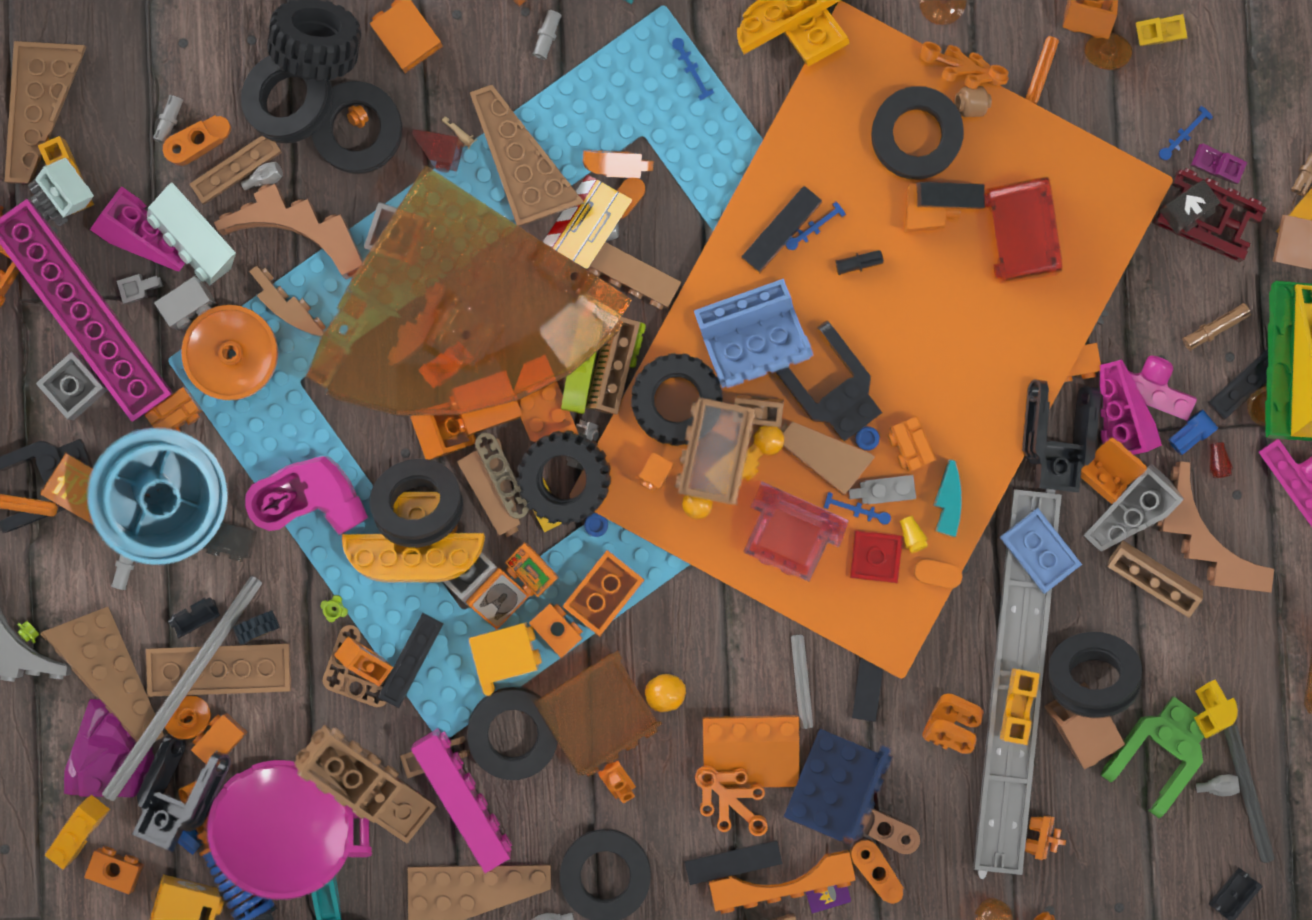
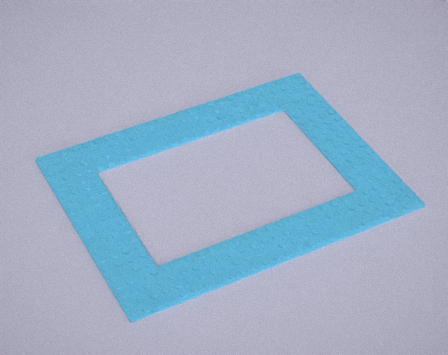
(602, 104)

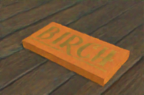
(70, 486)

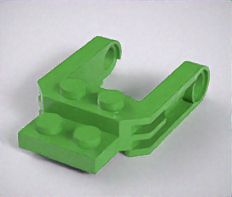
(1177, 734)

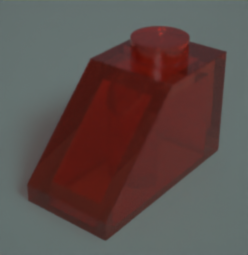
(441, 149)

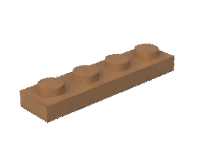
(234, 168)

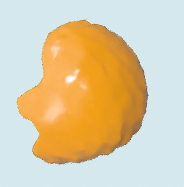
(665, 692)

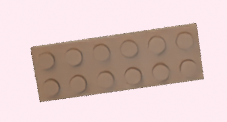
(228, 672)

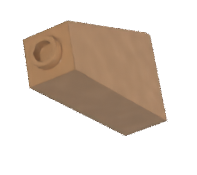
(828, 457)
(486, 493)

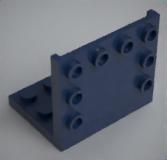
(837, 787)

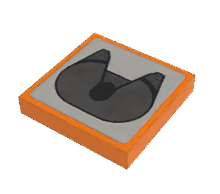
(497, 598)

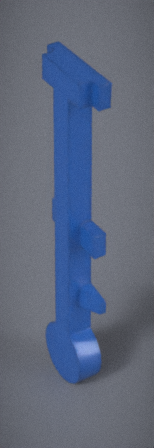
(678, 44)
(1165, 153)
(792, 244)
(884, 518)

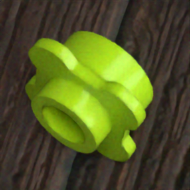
(329, 613)
(27, 632)

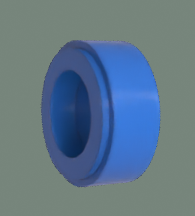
(867, 438)
(596, 525)

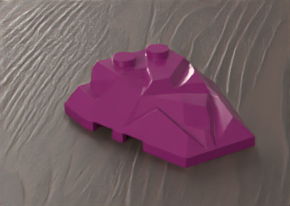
(99, 753)

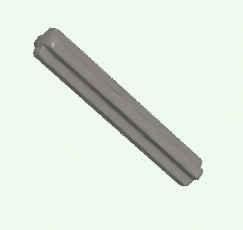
(802, 682)

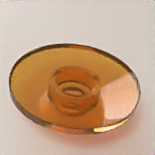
(942, 13)
(1108, 53)

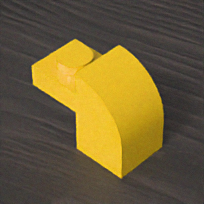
(1219, 711)

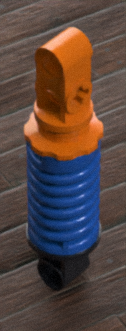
(249, 905)

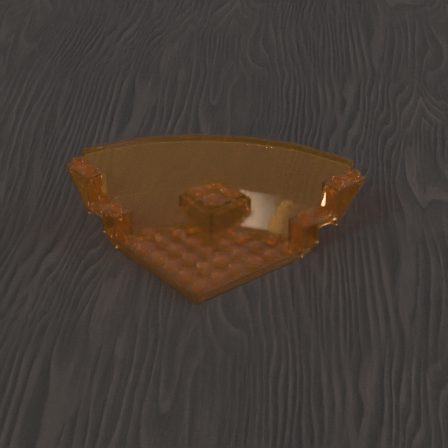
(453, 269)

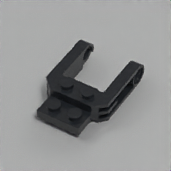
(848, 405)
(47, 459)
(1058, 462)
(166, 817)

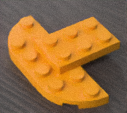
(803, 22)
(391, 563)

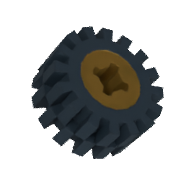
(256, 627)

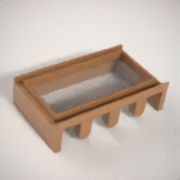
(716, 451)

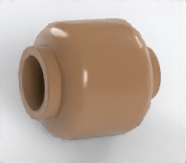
(973, 101)

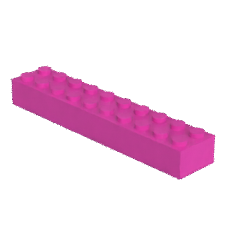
(81, 311)

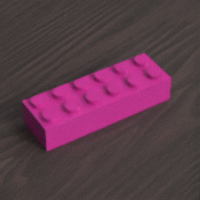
(461, 799)

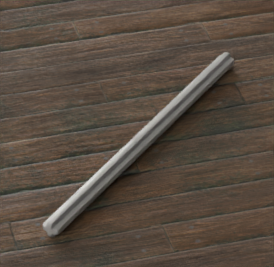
(182, 688)

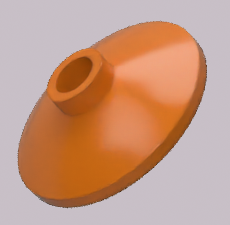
(190, 708)

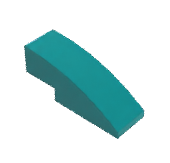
(949, 500)
(327, 901)

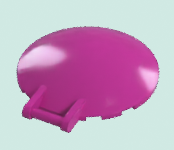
(281, 832)

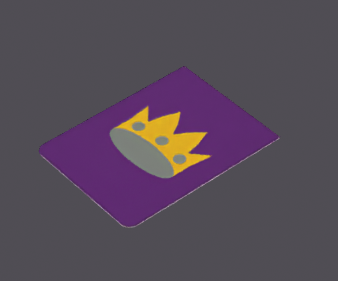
(828, 899)

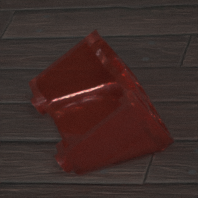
(1024, 230)

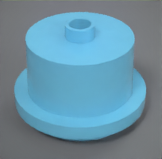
(169, 521)

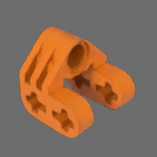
(941, 726)

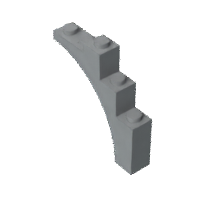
(18, 656)

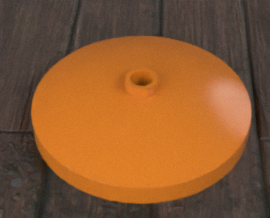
(207, 351)

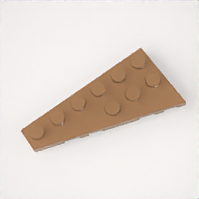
(526, 172)

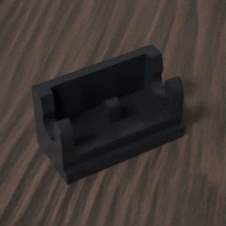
(1235, 894)

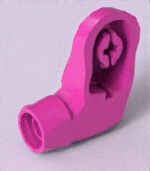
(303, 489)

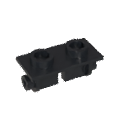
(202, 613)

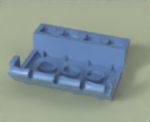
(753, 334)

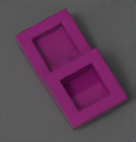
(1218, 164)

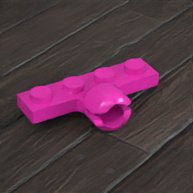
(1154, 388)
(1293, 477)

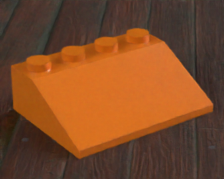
(759, 744)

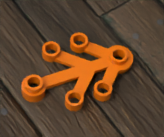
(974, 63)
(728, 797)

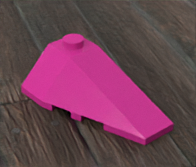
(126, 226)
(1125, 411)

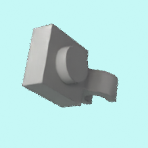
(135, 288)

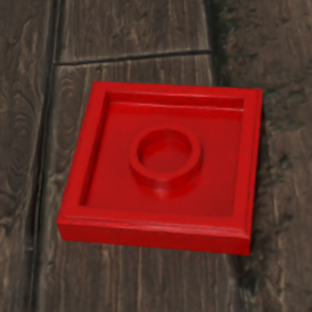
(876, 556)

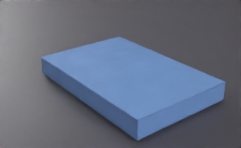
(1040, 550)

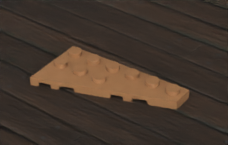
(38, 91)
(104, 665)
(468, 891)

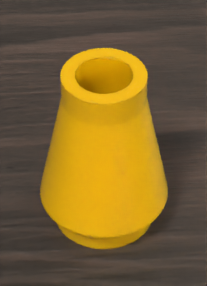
(913, 535)

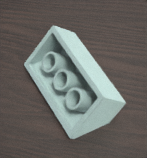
(190, 235)

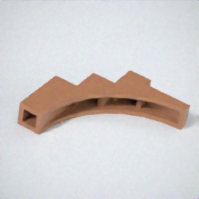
(300, 218)
(1200, 544)

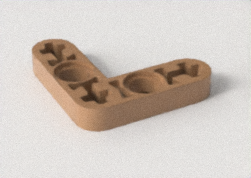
(346, 678)

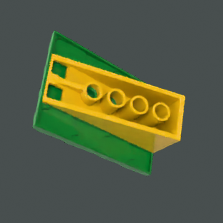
(1289, 362)

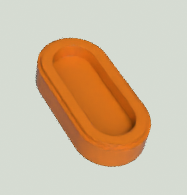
(634, 189)
(938, 573)

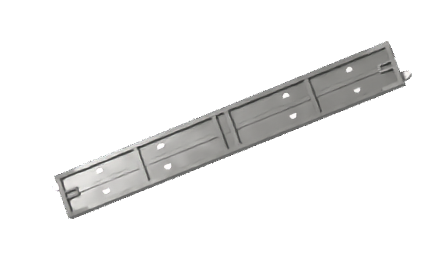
(1019, 646)

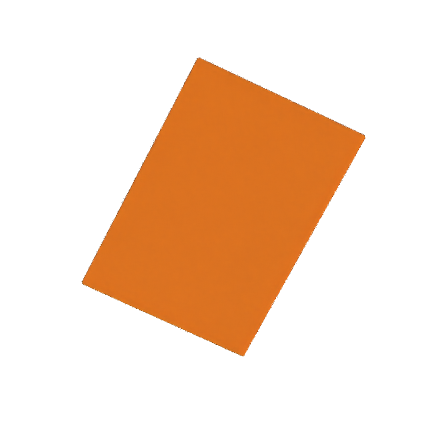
(922, 324)

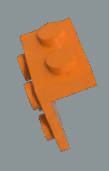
(1112, 470)

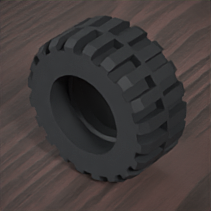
(314, 39)
(650, 379)
(541, 499)

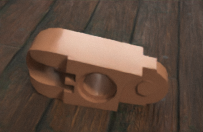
(893, 836)

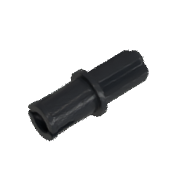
(859, 262)

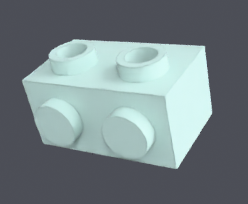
(64, 187)

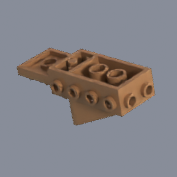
(363, 783)

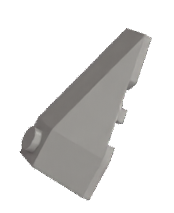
(1140, 506)

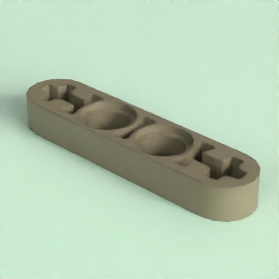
(497, 477)

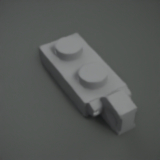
(885, 490)

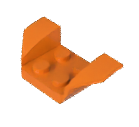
(543, 413)

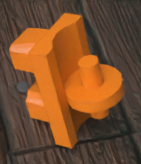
(618, 781)
(1044, 826)

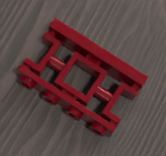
(1202, 233)

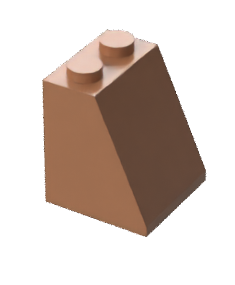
(1086, 737)

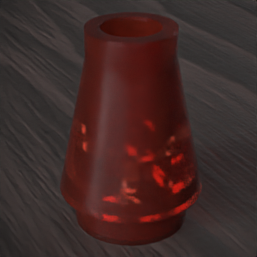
(1219, 461)

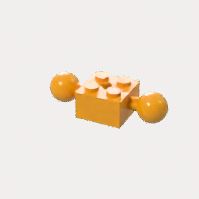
(767, 441)

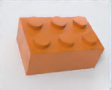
(603, 592)

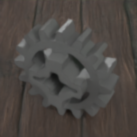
(44, 204)

